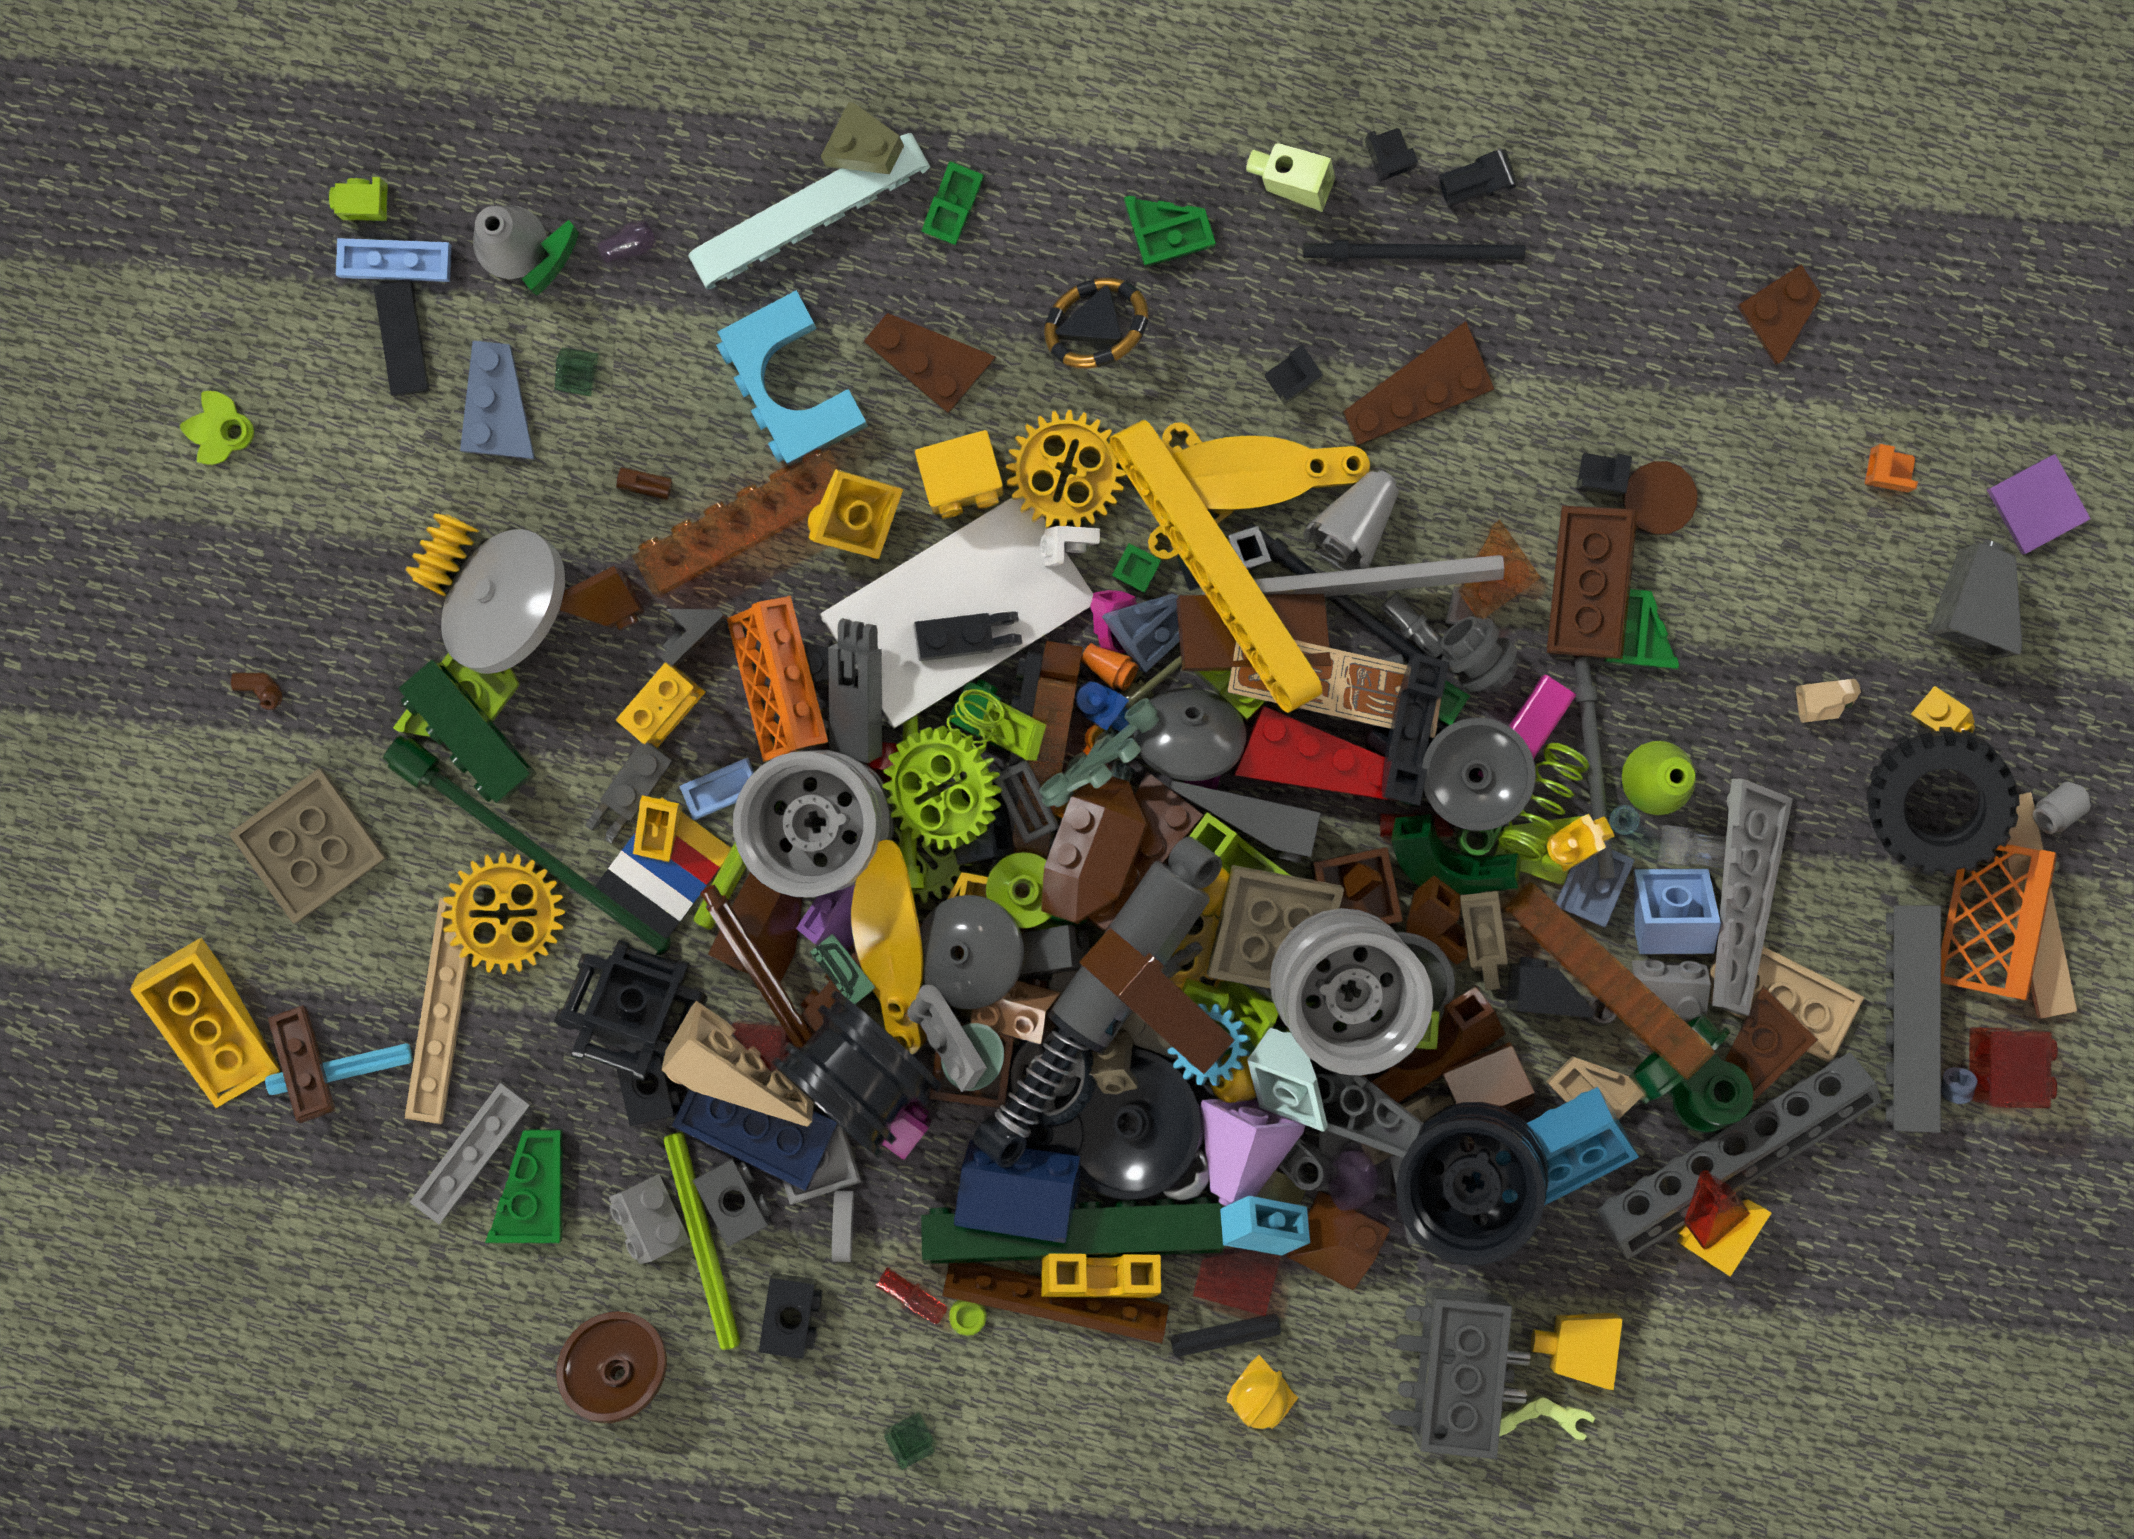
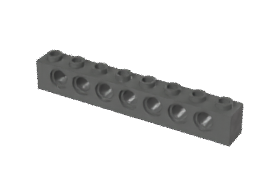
(1760, 1153)

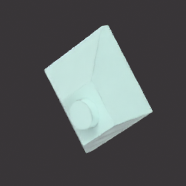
(1286, 1080)

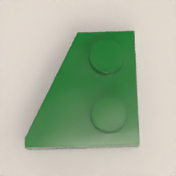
(1645, 635)

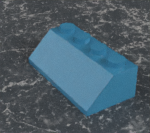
(1579, 1142)

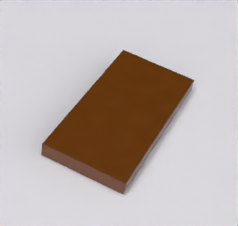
(1592, 582)
(1211, 647)

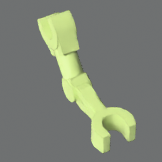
(1539, 1405)

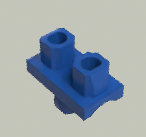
(1102, 706)

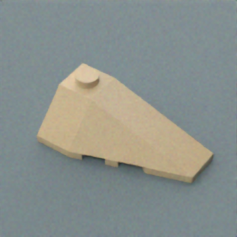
(719, 1066)

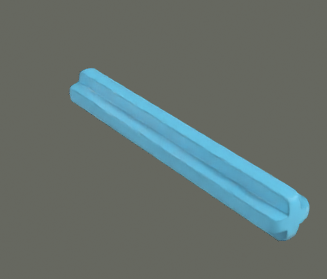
(352, 1066)

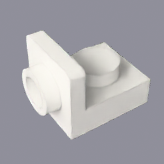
(1066, 539)

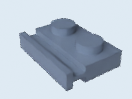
(1589, 896)

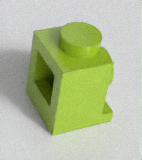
(360, 199)

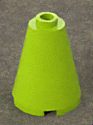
(1658, 778)

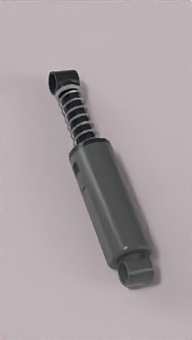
(1087, 1011)

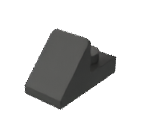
(699, 626)

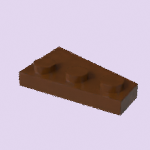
(1769, 1042)

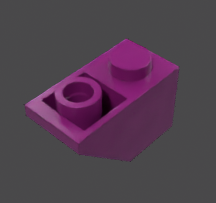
(909, 1129)

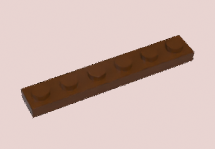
(1023, 1295)

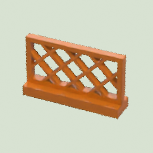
(791, 684)
(2028, 929)

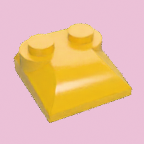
(854, 514)

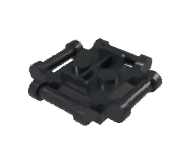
(627, 1006)

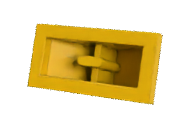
(656, 828)

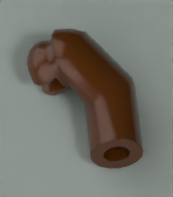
(261, 684)

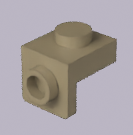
(1113, 1066)

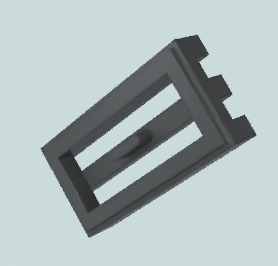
(1012, 772)

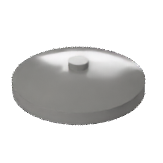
(503, 601)

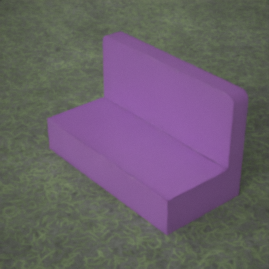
(829, 916)

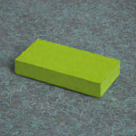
(1017, 731)

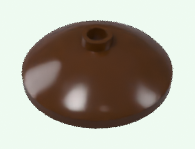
(594, 1356)

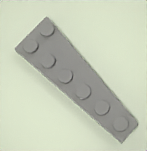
(1751, 867)

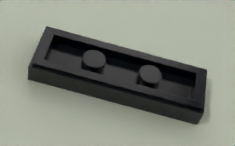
(401, 338)

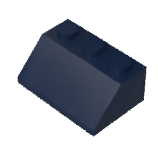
(1023, 1200)

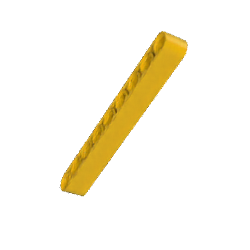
(1216, 566)

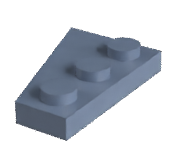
(494, 405)

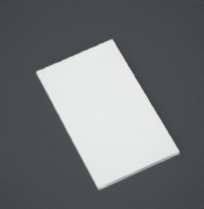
(976, 570)

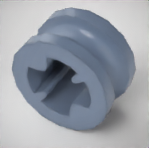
(1958, 1085)

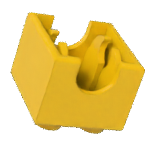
(960, 474)

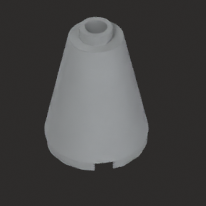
(508, 241)
(1354, 522)

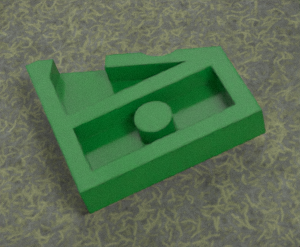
(1167, 230)

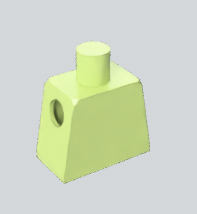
(1306, 182)

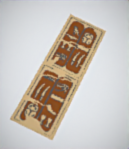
(1351, 687)

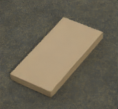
(1815, 1000)

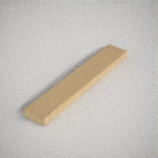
(2051, 977)
(438, 1025)

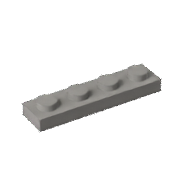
(470, 1152)

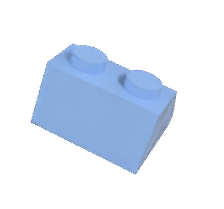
(1675, 911)

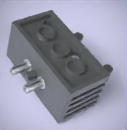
(1459, 1372)

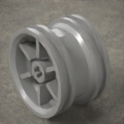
(760, 828)
(1364, 1044)

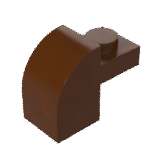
(1434, 916)

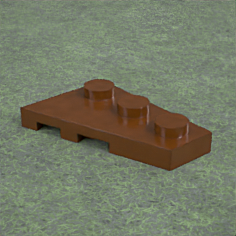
(929, 360)

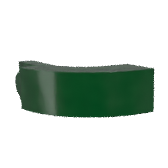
(1424, 856)

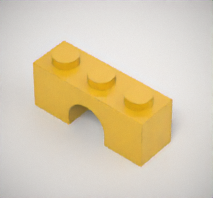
(1101, 1277)

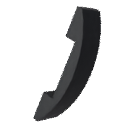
(1411, 728)

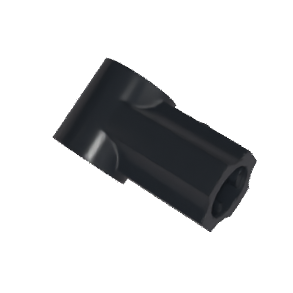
(1483, 177)

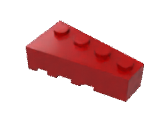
(1306, 757)

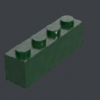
(466, 731)

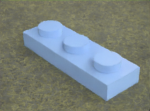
(393, 260)

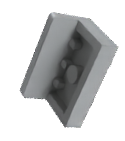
(1679, 985)
(648, 1220)

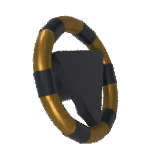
(1095, 323)

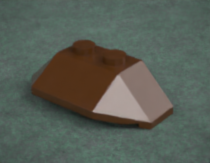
(1092, 850)

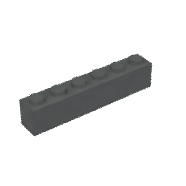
(1916, 1018)

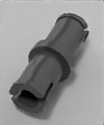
(1413, 624)

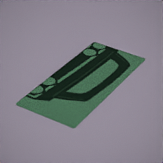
(842, 969)

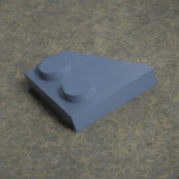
(1146, 629)

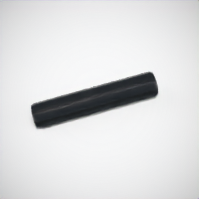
(1225, 1335)

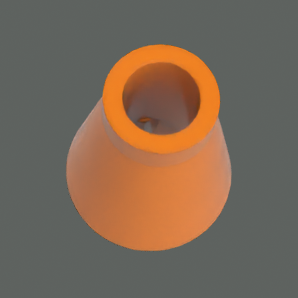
(1112, 667)

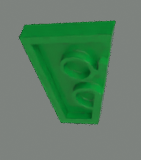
(533, 1193)

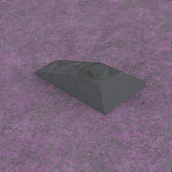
(1365, 1113)

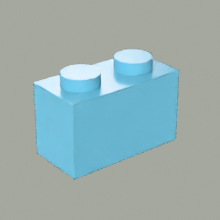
(1265, 1225)

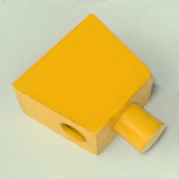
(1582, 1347)

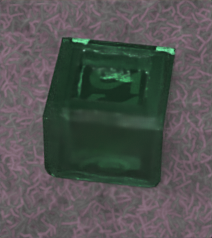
(575, 371)

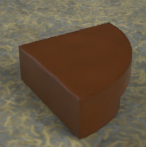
(1359, 880)

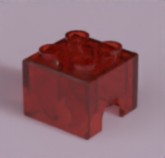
(2013, 1066)

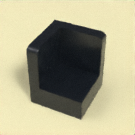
(1390, 154)
(1294, 375)
(1604, 474)

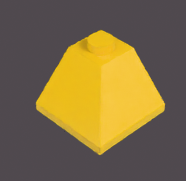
(1732, 1247)

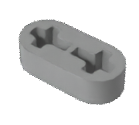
(842, 1226)

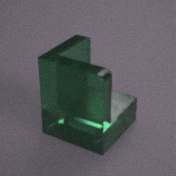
(910, 1440)

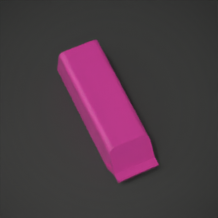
(1541, 713)

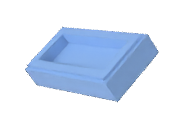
(716, 789)

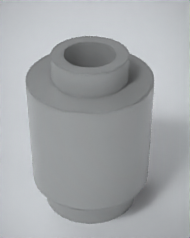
(2061, 807)

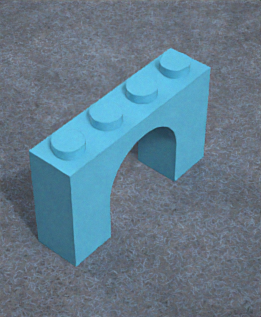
(750, 346)

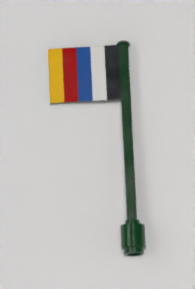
(635, 890)

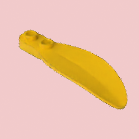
(1263, 470)
(890, 940)

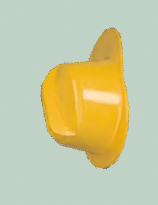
(1261, 1395)

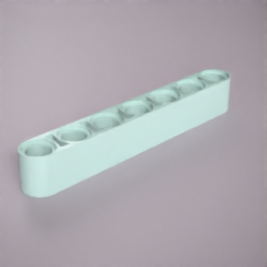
(799, 215)

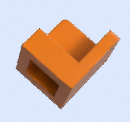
(1890, 469)

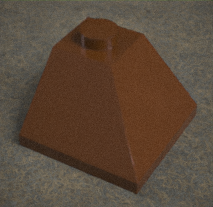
(604, 600)
(1340, 1242)

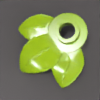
(213, 428)

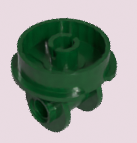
(1711, 1097)

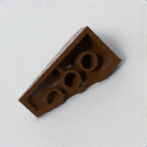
(770, 922)

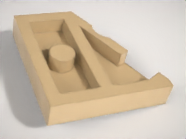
(1582, 1076)

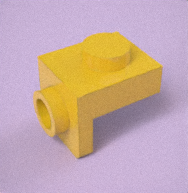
(1943, 710)

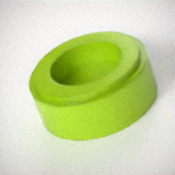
(967, 1317)

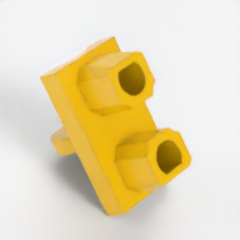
(1579, 841)

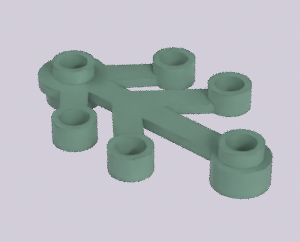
(1107, 747)

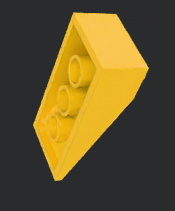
(205, 1022)

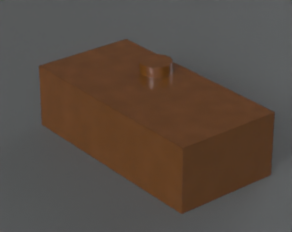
(1156, 1000)

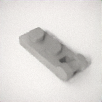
(947, 1037)

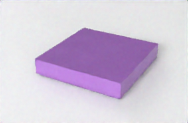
(2038, 504)

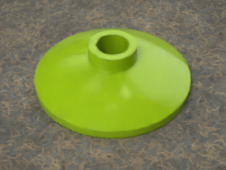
(1015, 870)

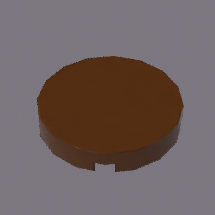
(1662, 496)

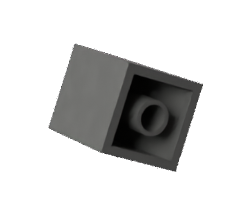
(1981, 602)

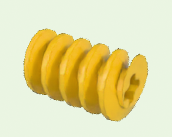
(441, 552)

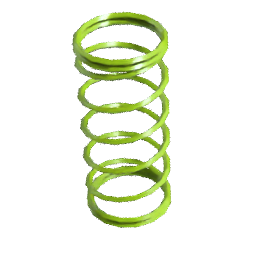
(975, 722)
(1520, 835)

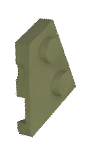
(862, 143)

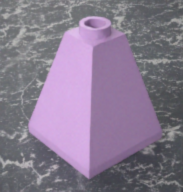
(1244, 1146)

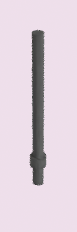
(1586, 696)

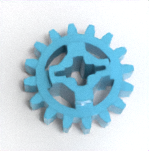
(1217, 1068)

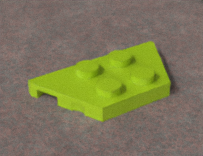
(488, 691)

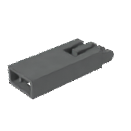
(854, 711)

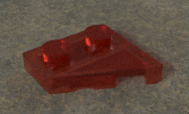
(1238, 1280)

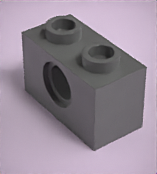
(733, 1222)

